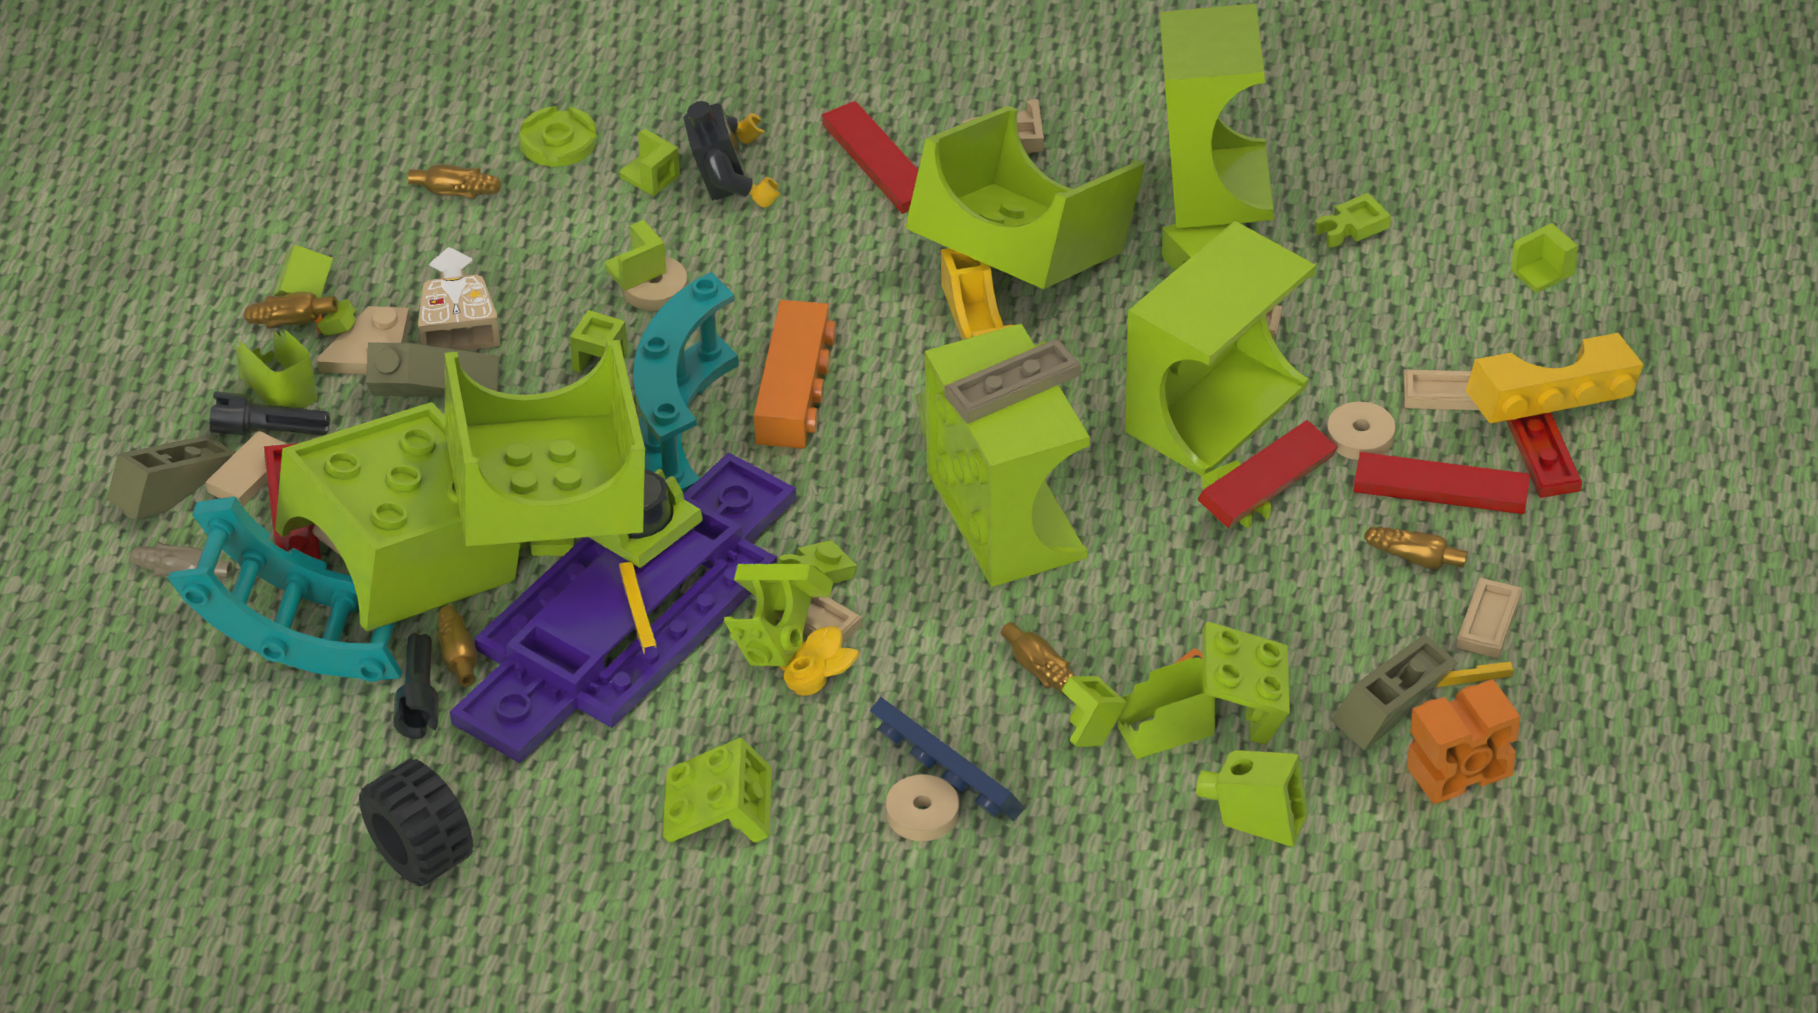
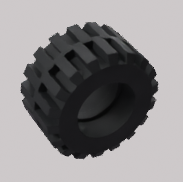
(416, 822)

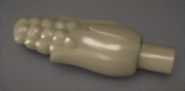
(170, 558)

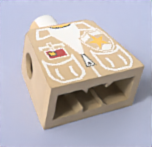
(457, 312)

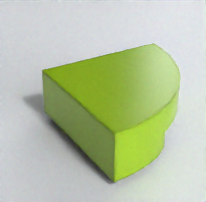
(339, 321)

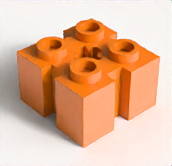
(1463, 741)

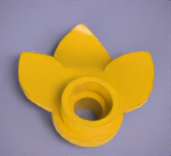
(817, 660)

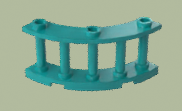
(670, 377)
(300, 576)

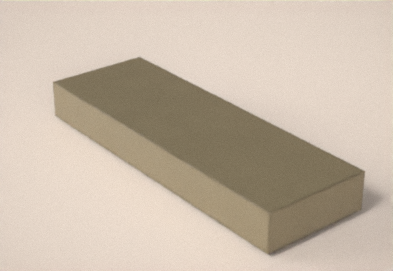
(1012, 380)

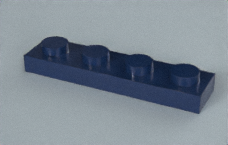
(958, 770)

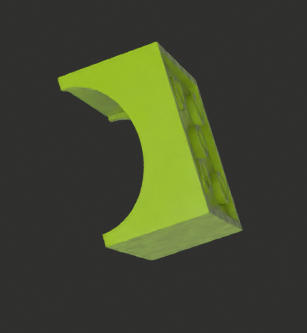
(1206, 63)
(997, 207)
(1203, 352)
(546, 460)
(998, 464)
(391, 513)

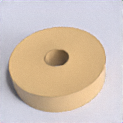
(657, 291)
(1375, 422)
(922, 823)

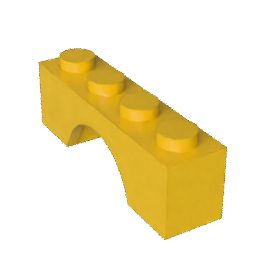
(969, 294)
(1514, 389)

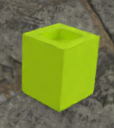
(654, 166)
(1544, 257)
(642, 262)
(303, 272)
(591, 337)
(1095, 709)

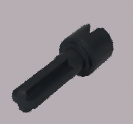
(238, 414)
(416, 701)

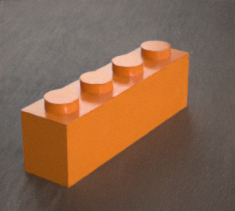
(793, 374)

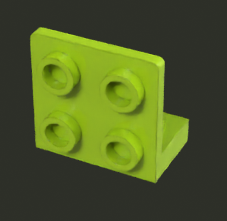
(1247, 673)
(719, 786)

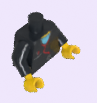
(719, 154)

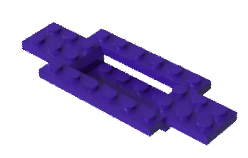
(578, 611)

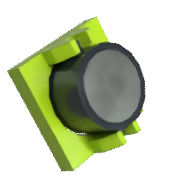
(661, 501)

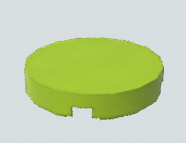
(562, 146)

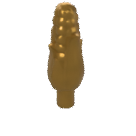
(455, 181)
(290, 309)
(1416, 547)
(457, 645)
(1037, 656)

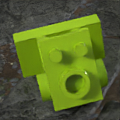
(778, 590)

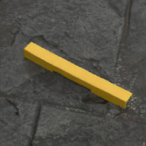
(636, 605)
(1481, 673)

